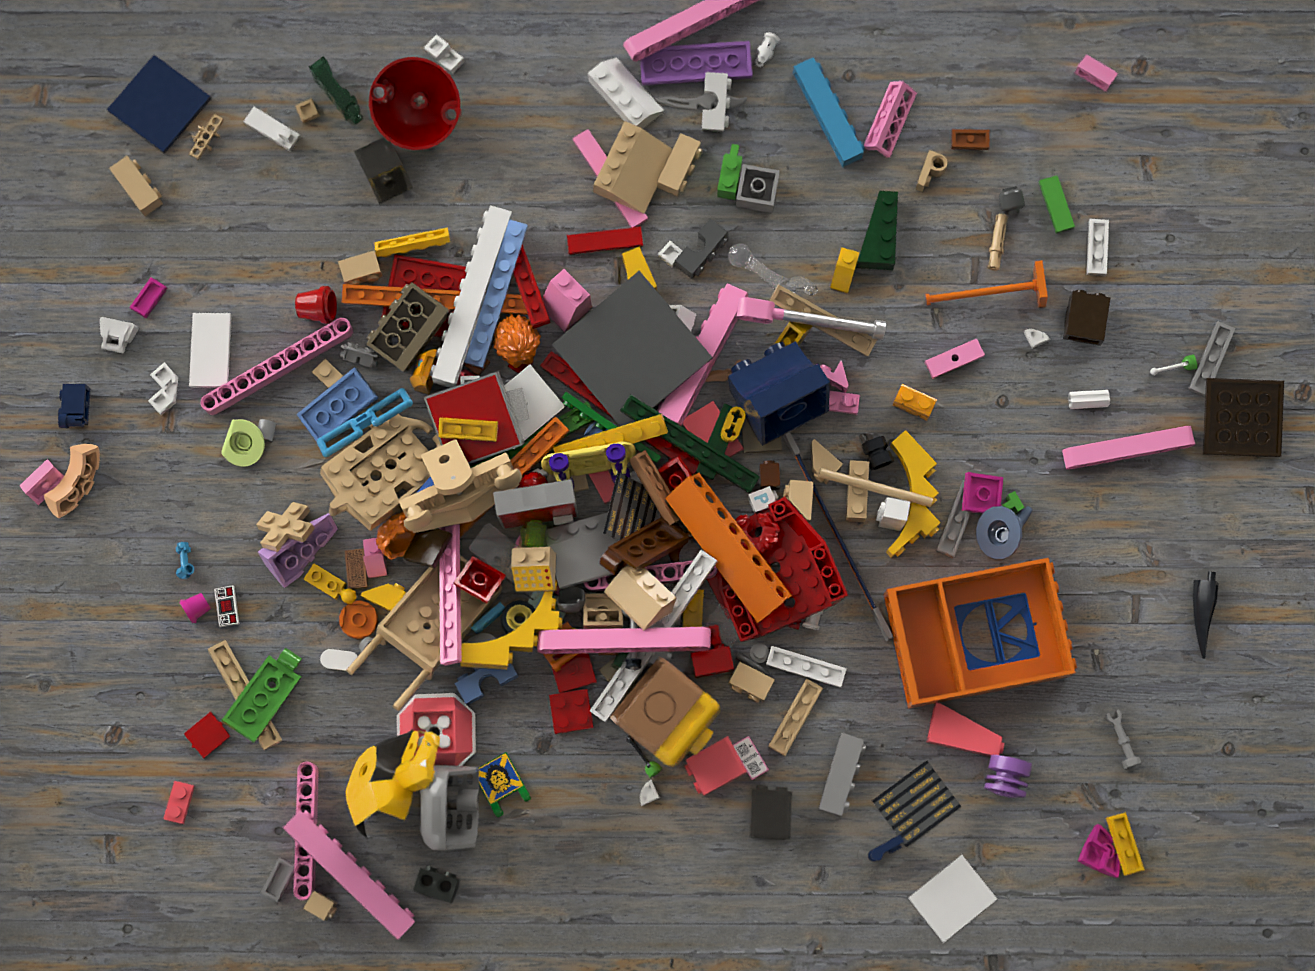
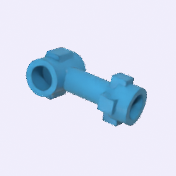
(186, 568)

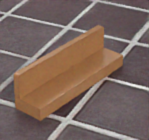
(654, 485)

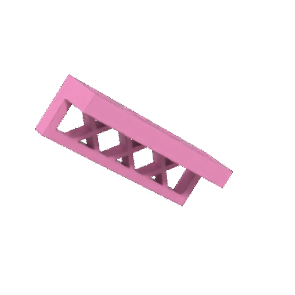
(887, 115)

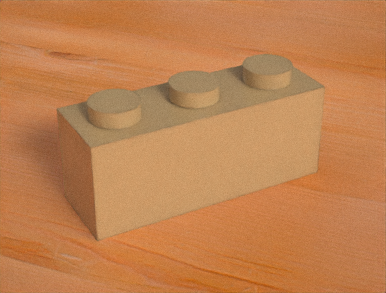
(679, 165)
(137, 185)
(856, 497)

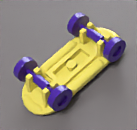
(589, 461)

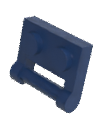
(891, 846)

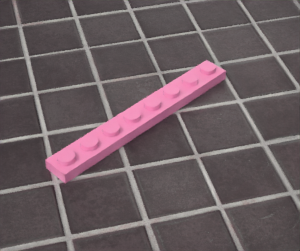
(450, 600)

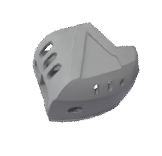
(434, 811)

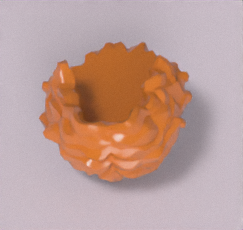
(516, 340)
(394, 537)

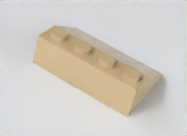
(632, 168)

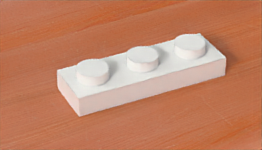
(1097, 247)

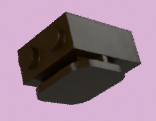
(1086, 317)

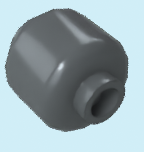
(1011, 200)

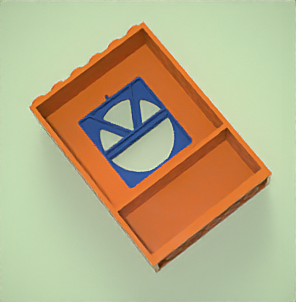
(929, 640)

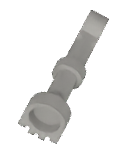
(1131, 760)

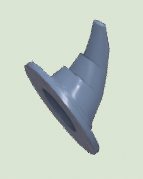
(1001, 531)

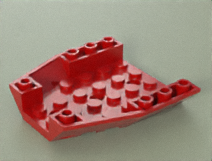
(804, 570)

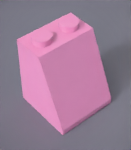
(566, 300)

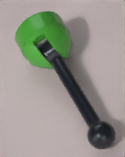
(652, 768)

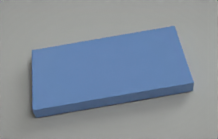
(337, 404)

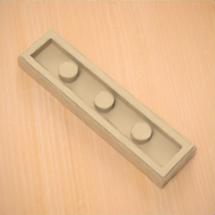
(795, 717)

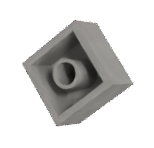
(757, 188)

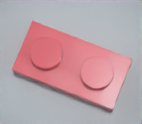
(179, 802)

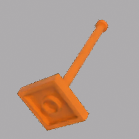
(1038, 284)

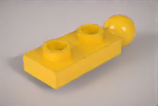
(329, 584)

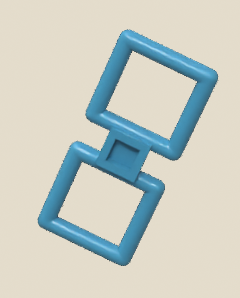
(363, 421)

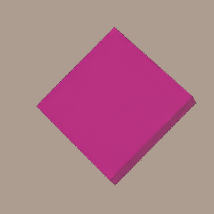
(981, 492)

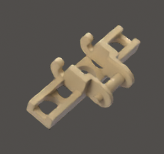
(199, 136)

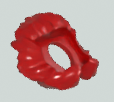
(769, 531)

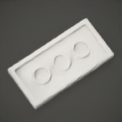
(210, 350)

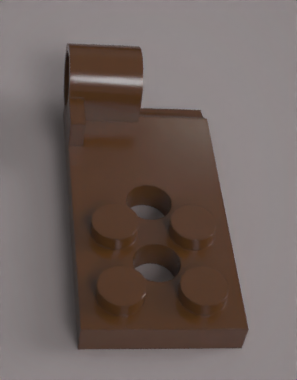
(643, 546)

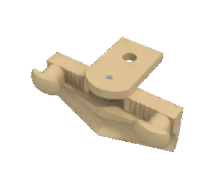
(458, 490)

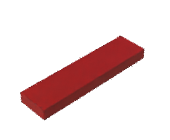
(605, 240)

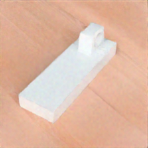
(272, 129)

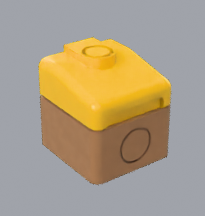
(667, 713)

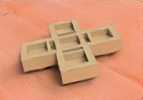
(285, 526)

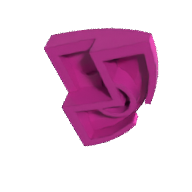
(1099, 852)

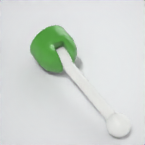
(1188, 363)

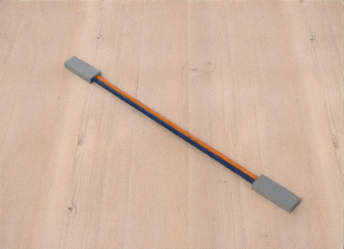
(875, 610)

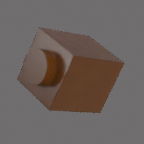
(769, 475)

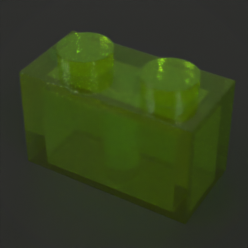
(532, 534)

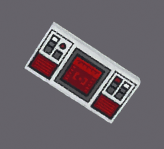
(226, 606)

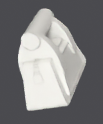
(116, 330)

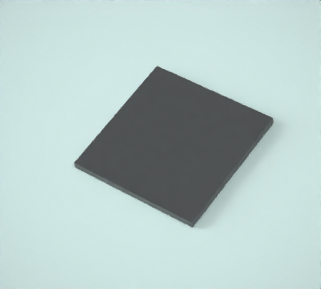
(632, 348)

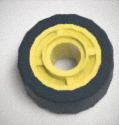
(514, 609)

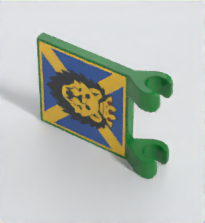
(500, 779)

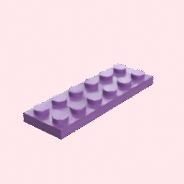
(691, 62)

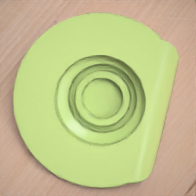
(243, 443)

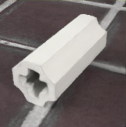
(1089, 399)

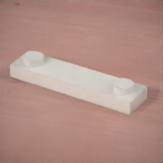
(806, 666)

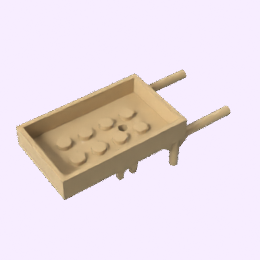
(406, 625)

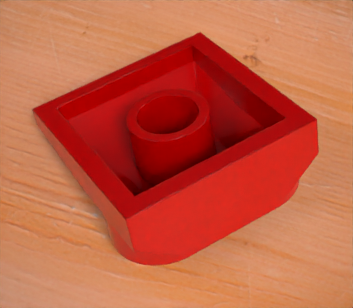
(479, 579)

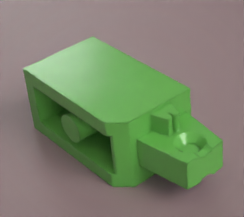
(730, 174)

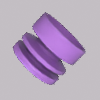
(1008, 776)

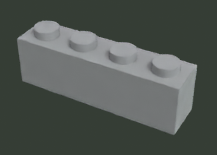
(841, 774)

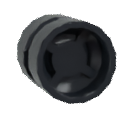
(877, 452)

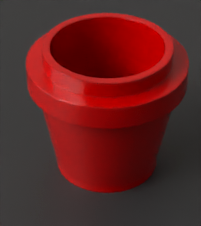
(317, 305)

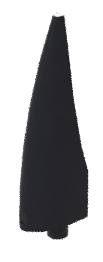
(1204, 603)

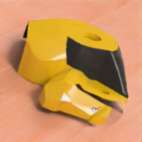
(387, 777)

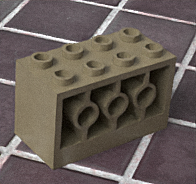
(421, 330)

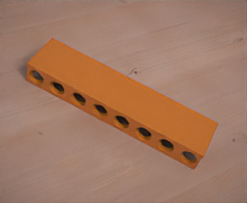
(720, 543)

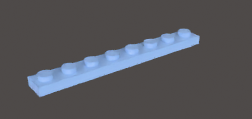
(496, 294)

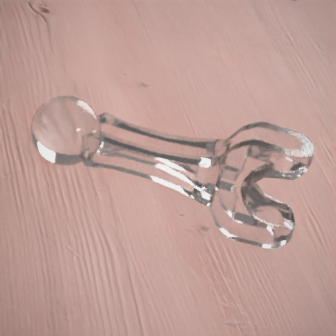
(741, 256)

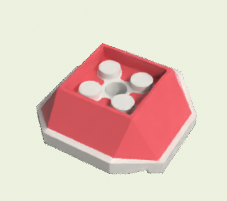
(448, 714)

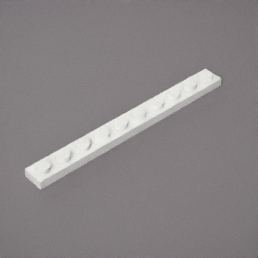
(624, 677)

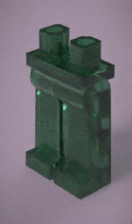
(339, 96)

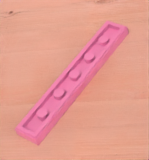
(595, 158)

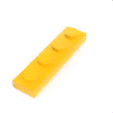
(411, 242)

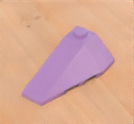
(294, 555)

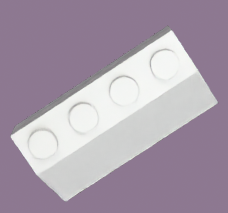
(624, 93)

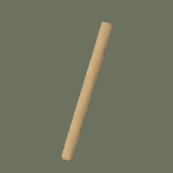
(875, 487)

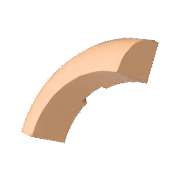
(77, 480)

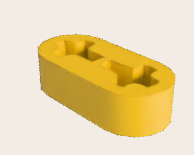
(729, 422)

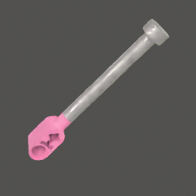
(764, 312)

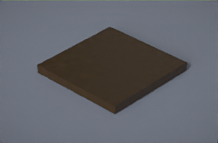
(1243, 417)

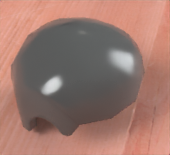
(570, 599)

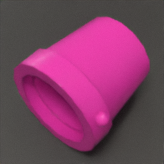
(195, 607)

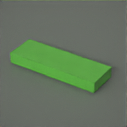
(1056, 204)

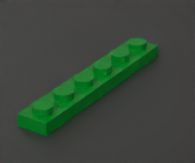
(601, 422)

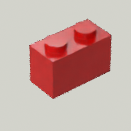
(712, 661)

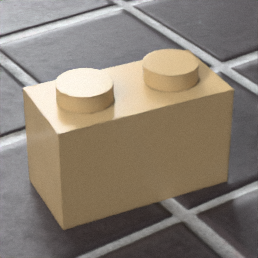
(360, 268)
(751, 682)

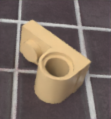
(929, 169)

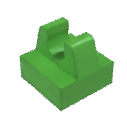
(1013, 503)

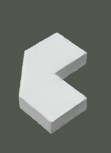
(166, 397)

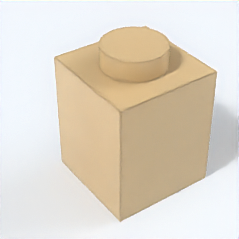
(321, 906)

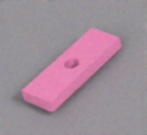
(964, 353)

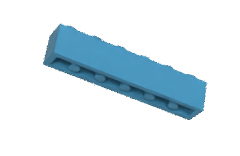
(828, 112)

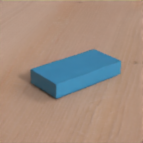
(488, 618)

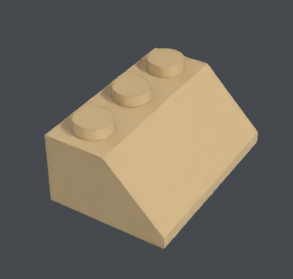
(641, 596)

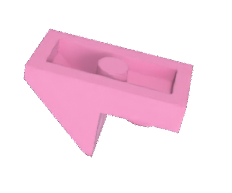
(838, 378)
(374, 559)

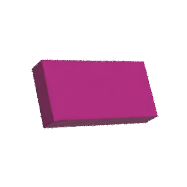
(148, 297)

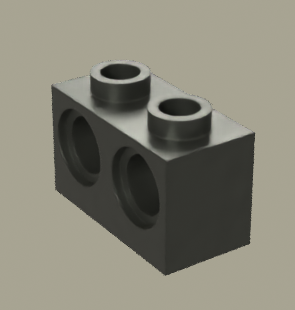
(435, 889)

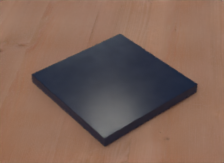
(159, 104)

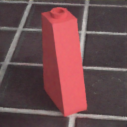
(960, 733)

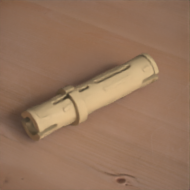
(996, 249)

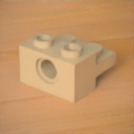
(601, 613)

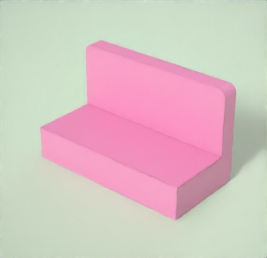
(1096, 73)
(41, 481)

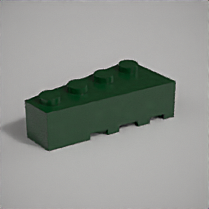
(880, 239)

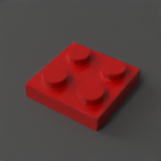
(571, 711)

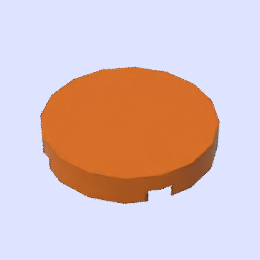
(358, 619)

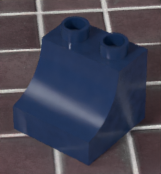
(779, 391)

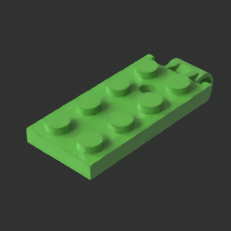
(258, 701)

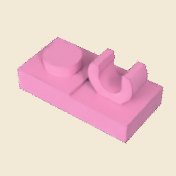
(843, 402)

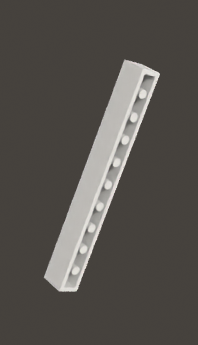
(470, 301)

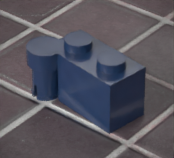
(74, 405)

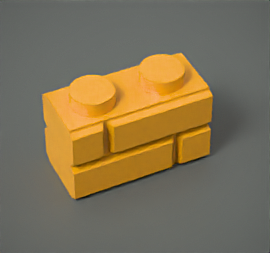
(914, 402)

